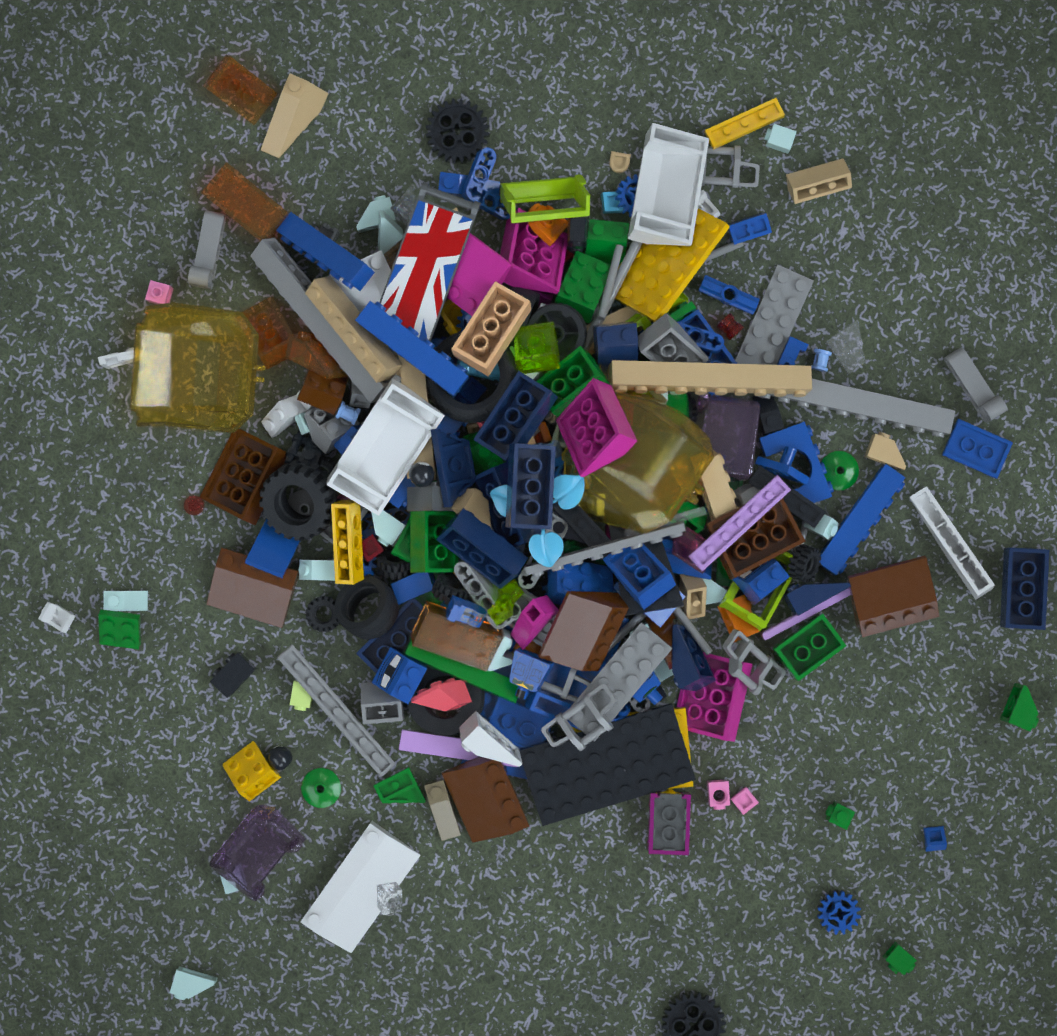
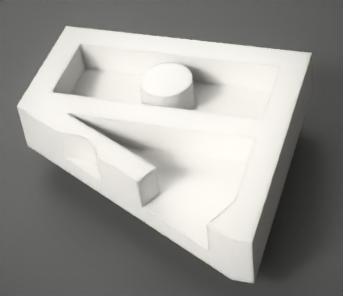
(117, 359)

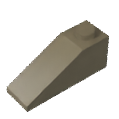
(442, 809)

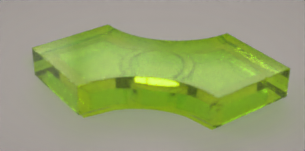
(504, 604)

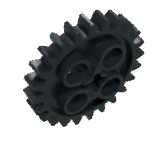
(455, 112)
(679, 1013)

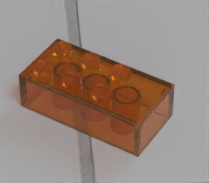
(245, 203)
(455, 639)

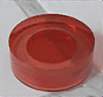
(194, 505)

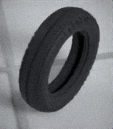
(471, 412)

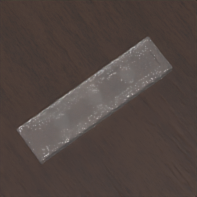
(700, 511)

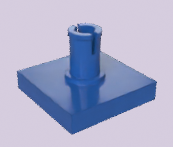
(783, 468)

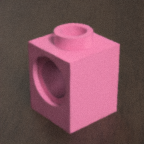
(159, 293)
(712, 786)

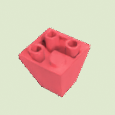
(443, 696)

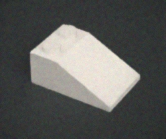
(488, 742)

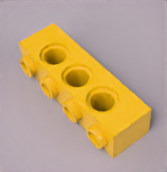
(347, 542)

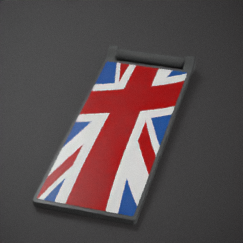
(427, 261)

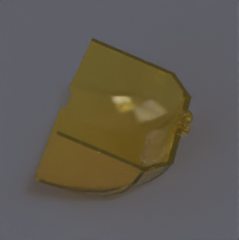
(194, 368)
(654, 475)

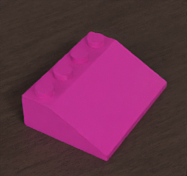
(533, 261)
(476, 274)
(595, 428)
(718, 706)

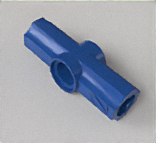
(740, 301)

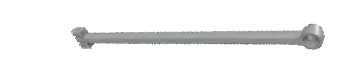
(621, 274)

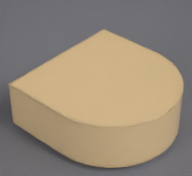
(619, 162)

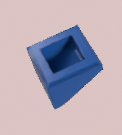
(935, 838)

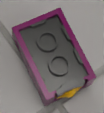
(669, 822)

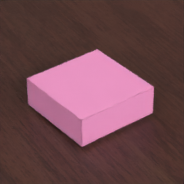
(744, 800)

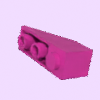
(533, 620)

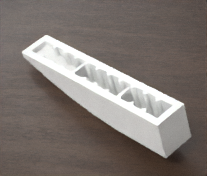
(952, 544)

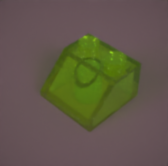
(536, 348)

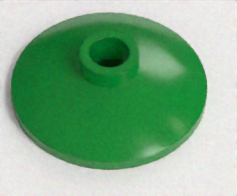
(849, 465)
(328, 780)

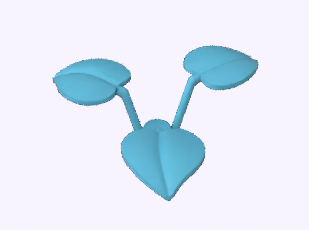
(549, 546)

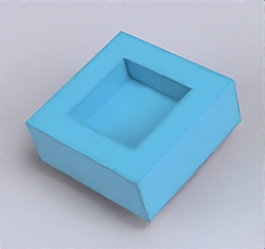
(609, 204)

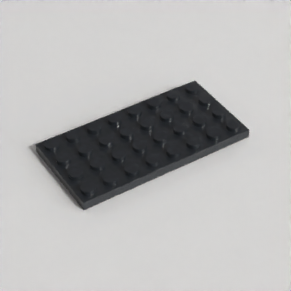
(627, 762)

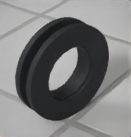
(440, 725)

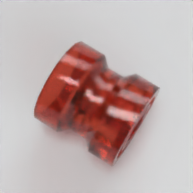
(730, 326)

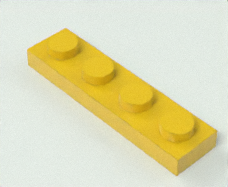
(744, 123)

